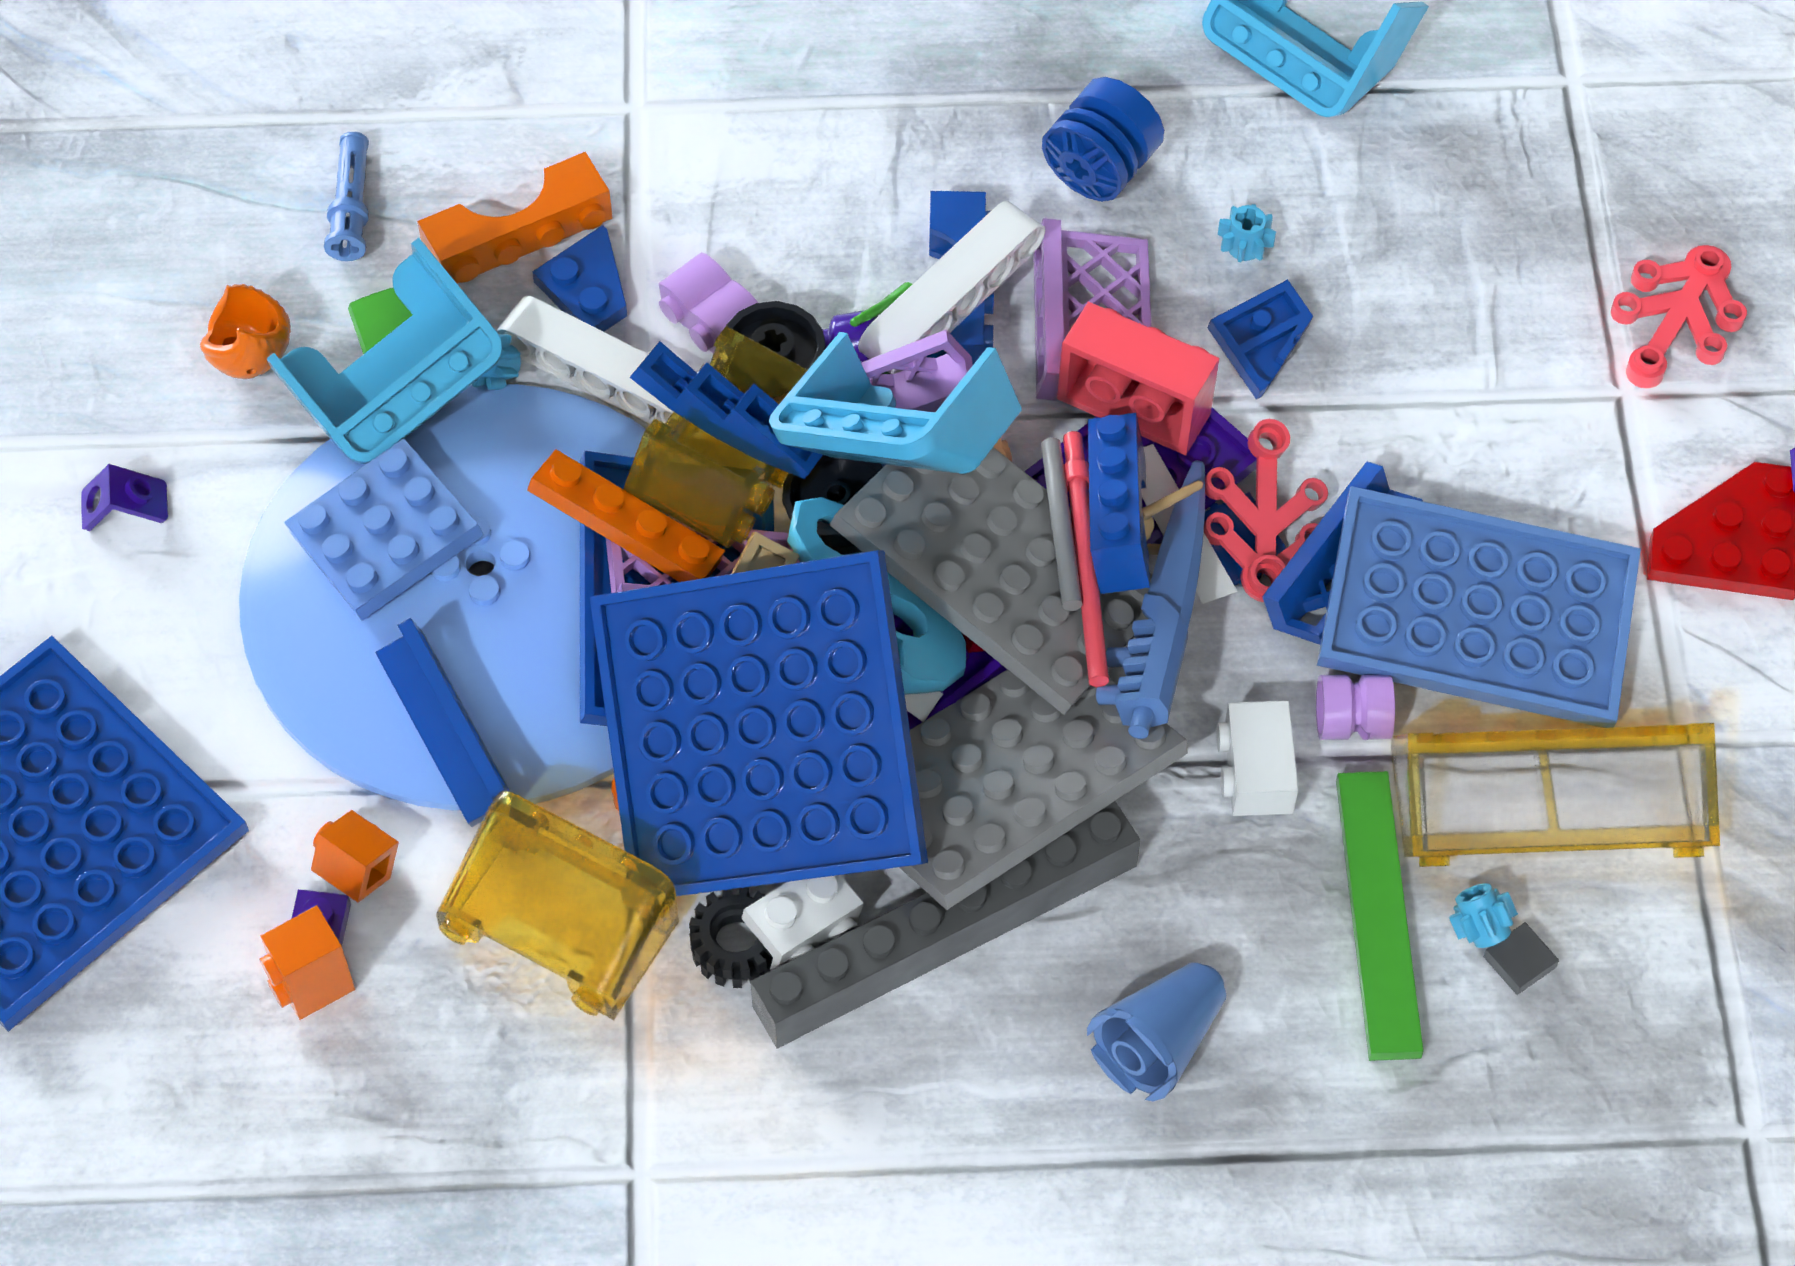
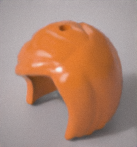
(245, 332)

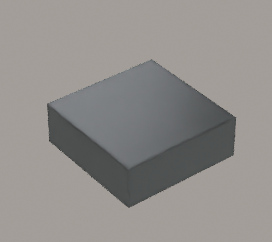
(1521, 958)

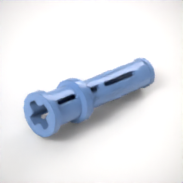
(352, 155)

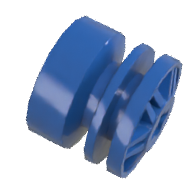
(1103, 139)

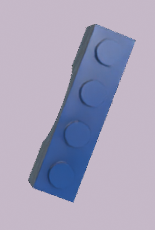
(950, 220)
(1115, 503)

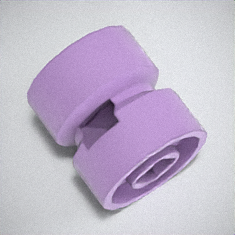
(1355, 707)

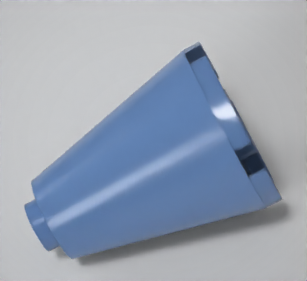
(1156, 1031)

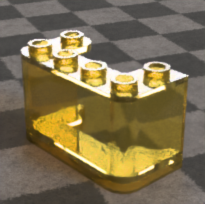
(701, 477)

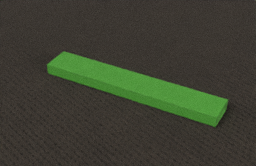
(1379, 917)

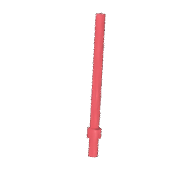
(1077, 485)

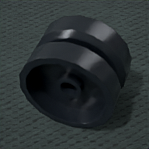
(782, 329)
(834, 480)

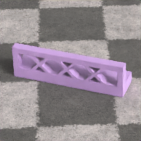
(925, 380)

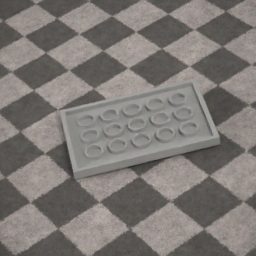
(988, 565)
(1015, 774)

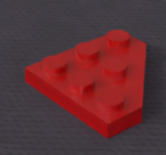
(1732, 537)

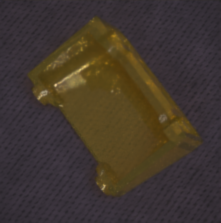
(561, 902)

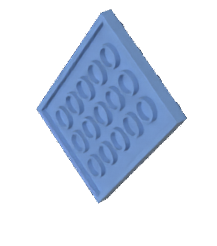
(1480, 607)

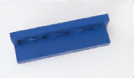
(1305, 577)
(442, 722)

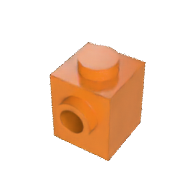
(354, 855)

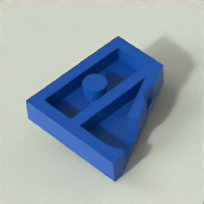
(585, 281)
(1262, 334)

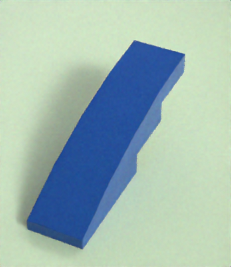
(720, 409)

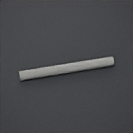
(1061, 524)

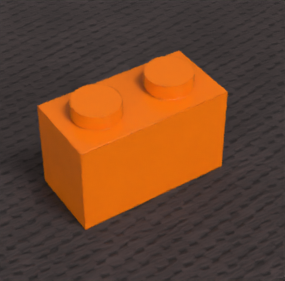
(305, 963)

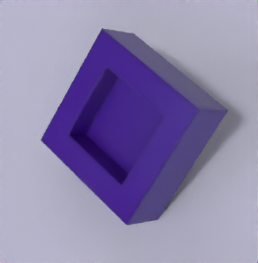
(333, 907)

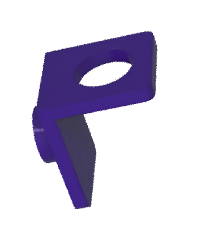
(124, 492)

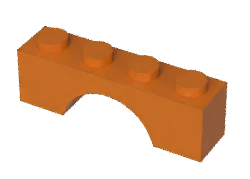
(471, 243)

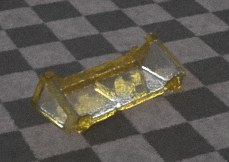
(1557, 791)

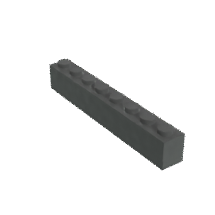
(927, 935)

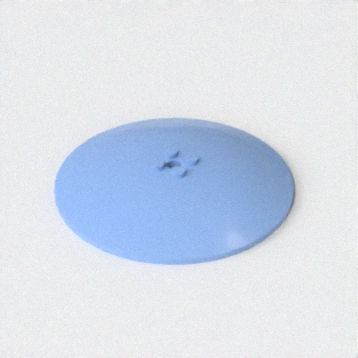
(499, 635)

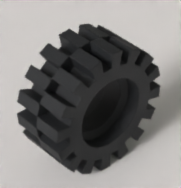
(711, 955)

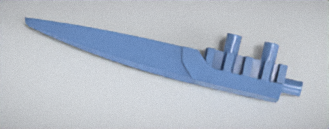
(1157, 653)

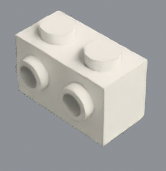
(1259, 758)

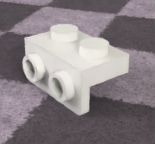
(803, 916)

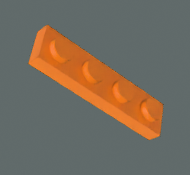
(624, 519)

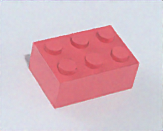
(1131, 368)

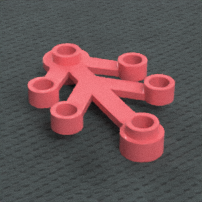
(1681, 307)
(1264, 518)

